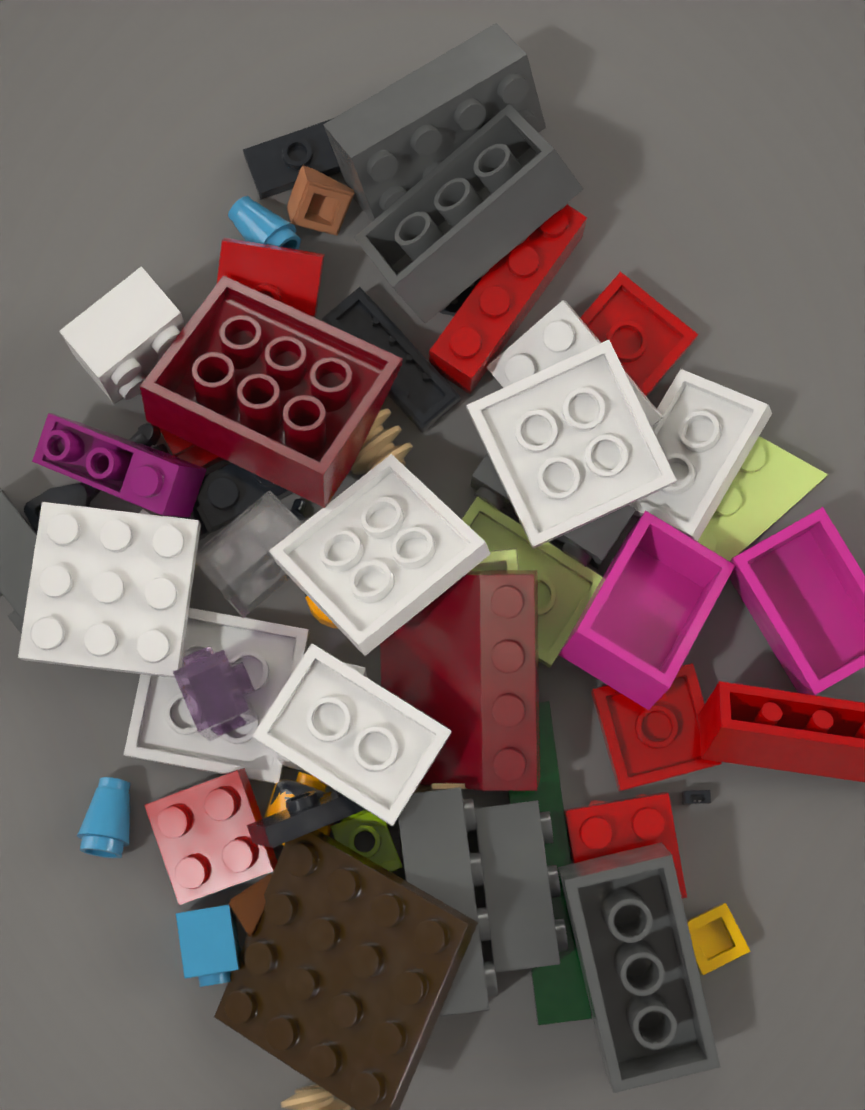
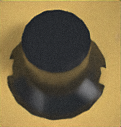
(298, 508)

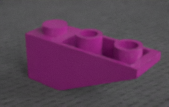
(119, 466)

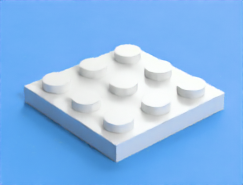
(571, 444)
(379, 553)
(109, 590)
(161, 721)

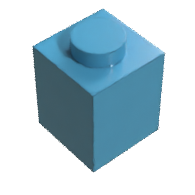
(209, 944)

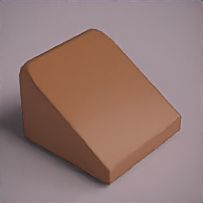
(318, 202)

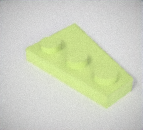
(758, 497)

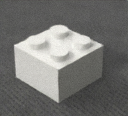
(124, 335)

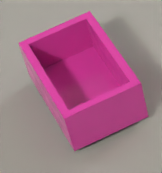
(806, 601)
(647, 610)

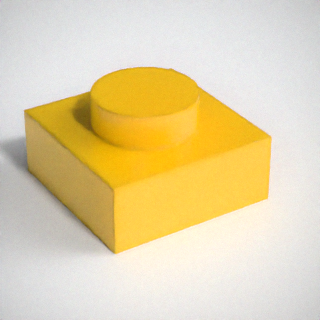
(716, 938)

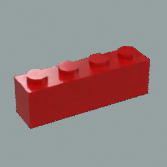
(504, 300)
(784, 731)

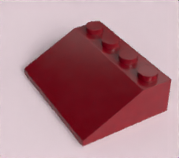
(270, 390)
(476, 672)

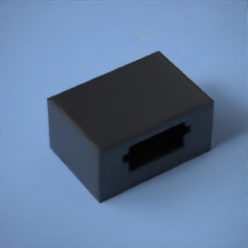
(696, 797)

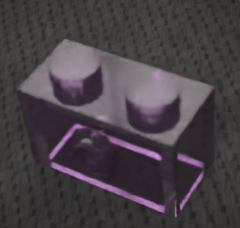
(216, 692)

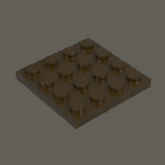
(345, 972)

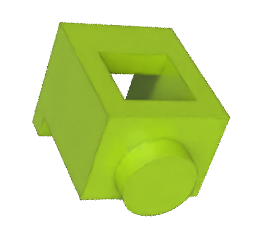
(384, 850)

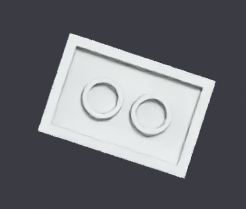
(548, 342)
(705, 441)
(352, 734)

